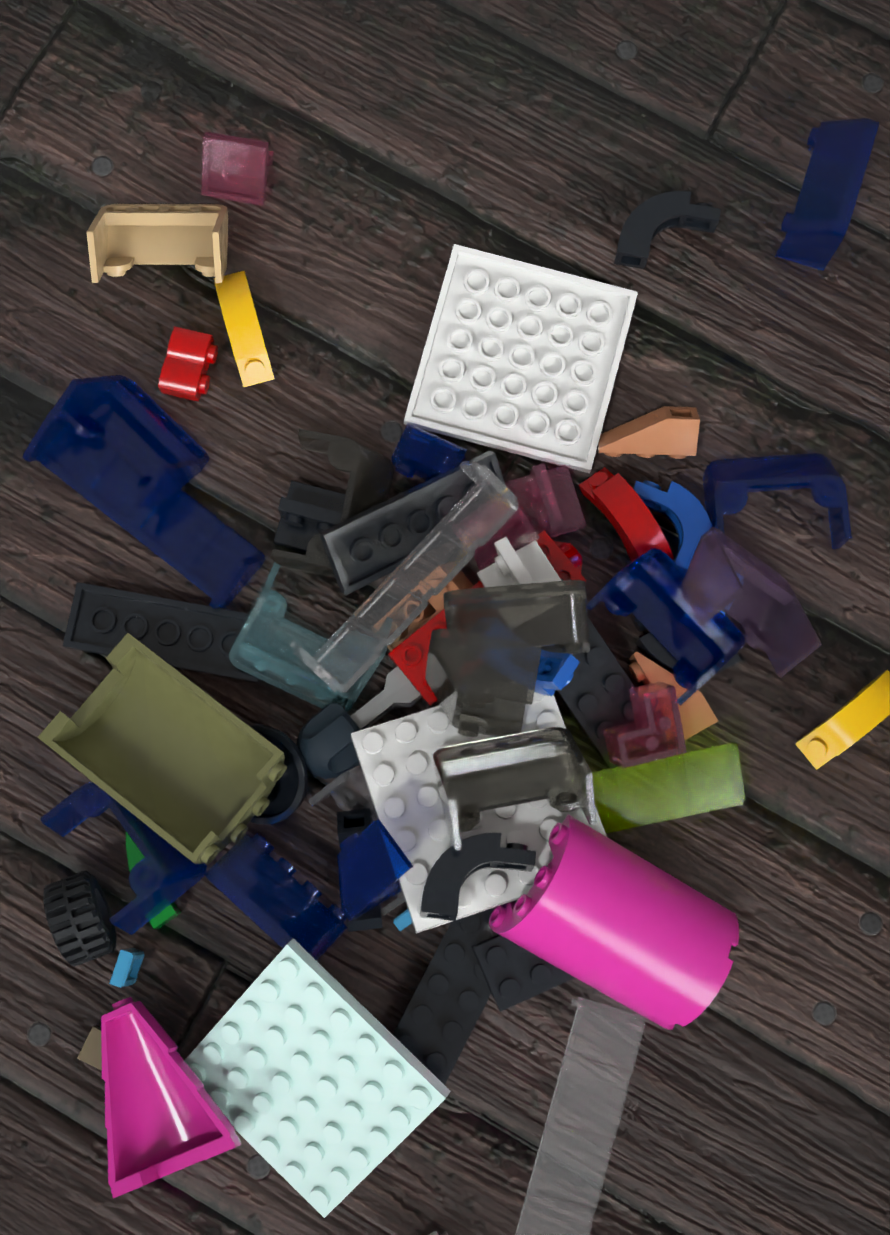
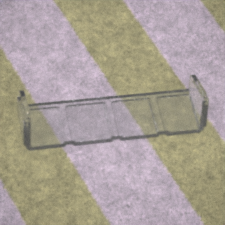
(414, 581)
(582, 1120)

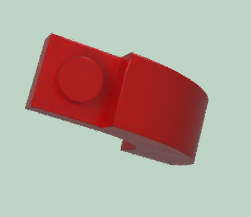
(625, 512)

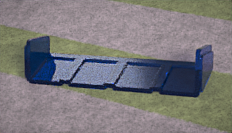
(176, 531)

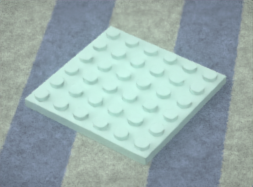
(313, 1079)

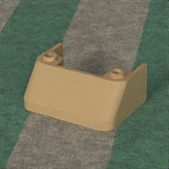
(158, 236)

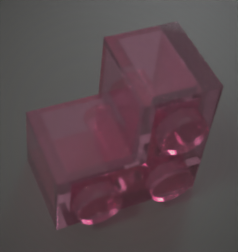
(654, 733)

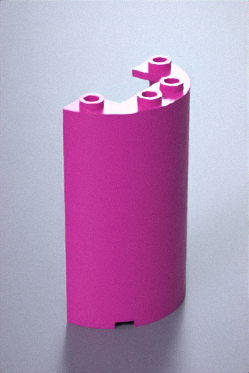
(623, 927)

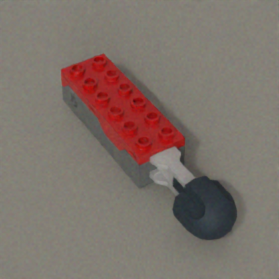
(327, 736)

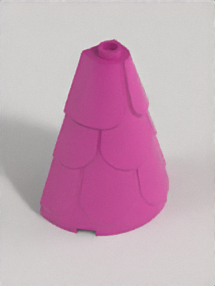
(153, 1103)

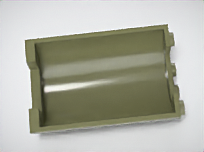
(169, 753)

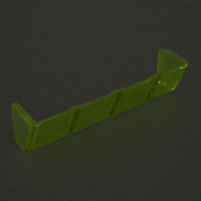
(669, 788)

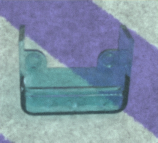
(265, 651)

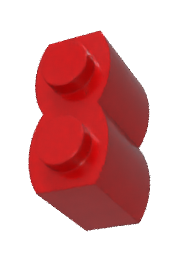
(187, 364)

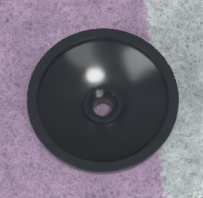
(292, 786)

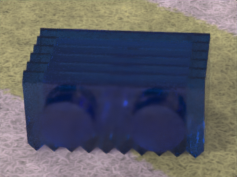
(425, 454)

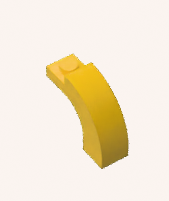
(243, 329)
(849, 723)

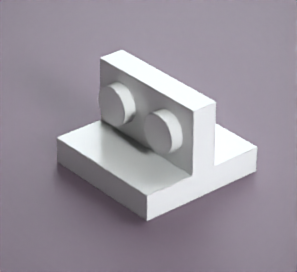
(518, 567)

